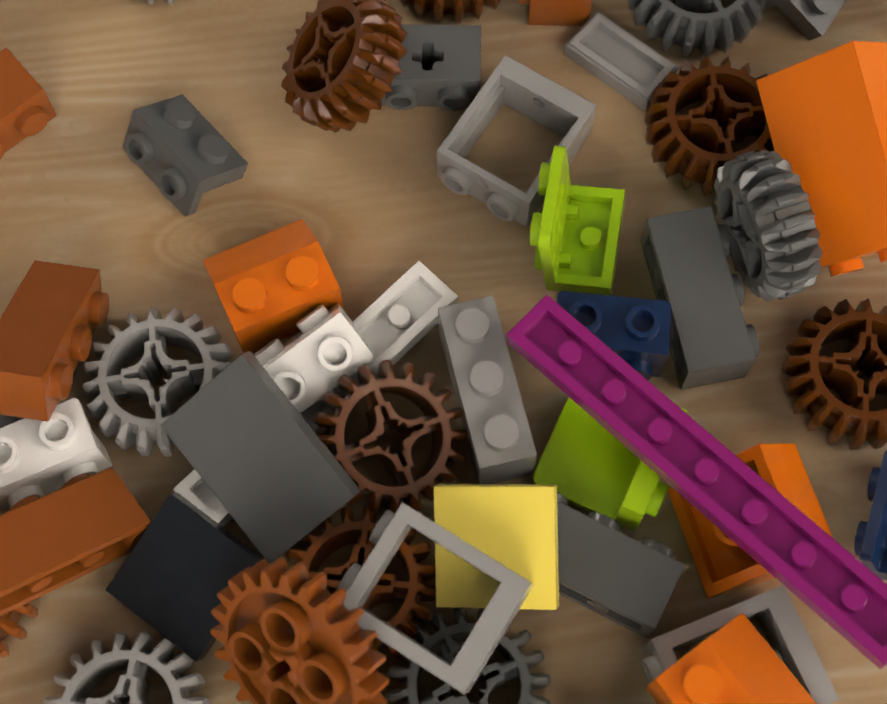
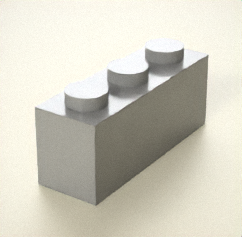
(486, 391)

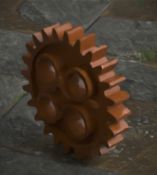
(295, 639)

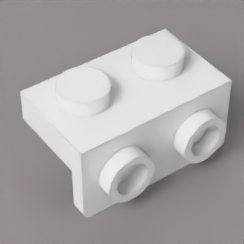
(315, 356)
(45, 455)

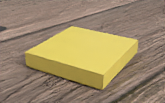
(509, 525)

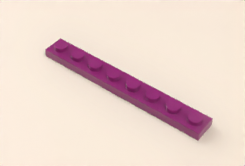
(708, 476)

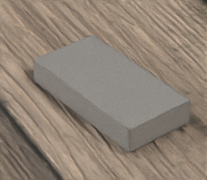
(619, 59)

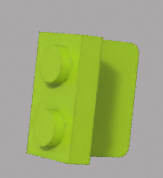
(576, 231)
(598, 470)

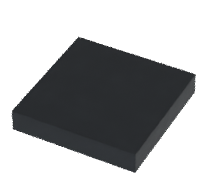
(178, 572)

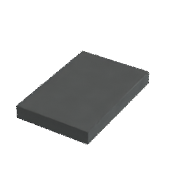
(260, 457)

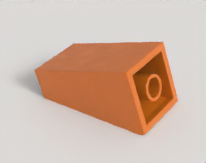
(833, 131)

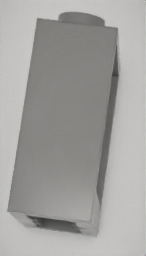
(536, 99)
(781, 627)
(487, 632)

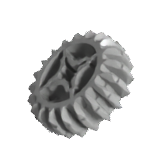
(116, 381)
(132, 685)

